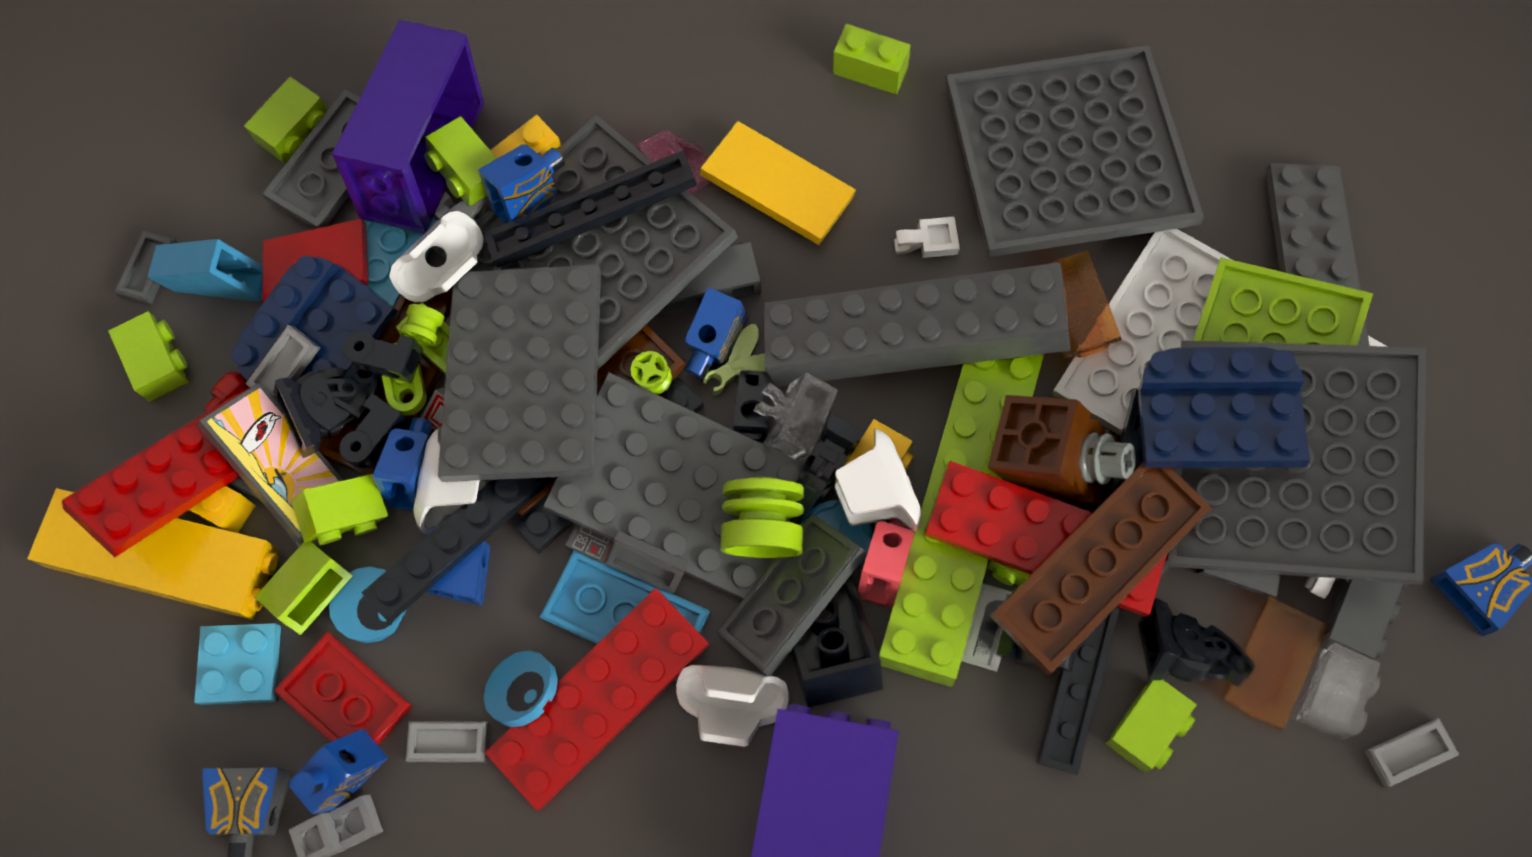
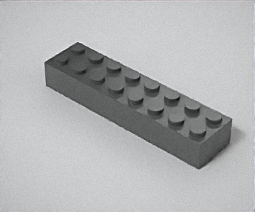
(918, 325)

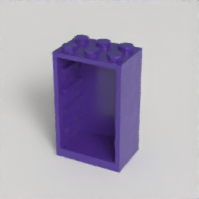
(414, 90)
(825, 786)

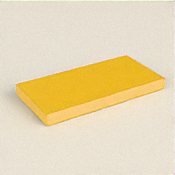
(778, 182)

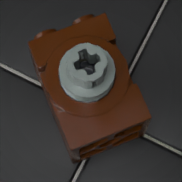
(1058, 450)

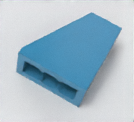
(207, 270)

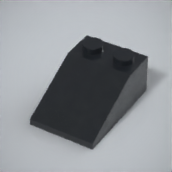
(838, 652)

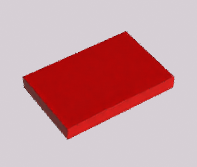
(338, 243)
(341, 693)

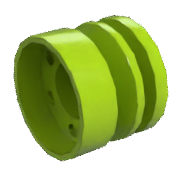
(762, 513)

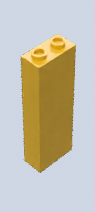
(175, 562)

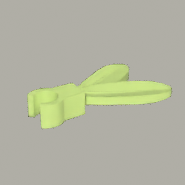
(739, 359)

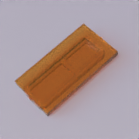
(1088, 311)
(1283, 652)

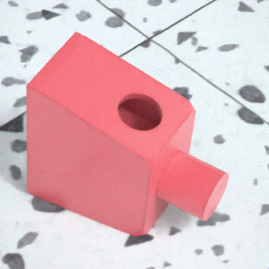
(885, 562)

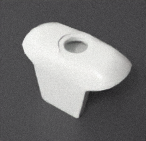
(461, 242)
(877, 487)
(439, 499)
(730, 701)

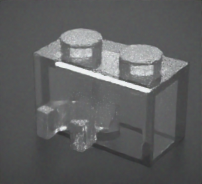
(797, 415)
(1340, 692)

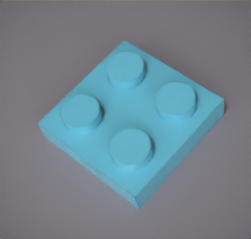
(237, 664)

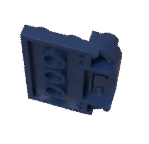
(321, 303)
(1222, 409)

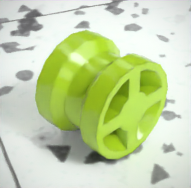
(422, 324)
(649, 365)

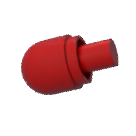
(226, 387)

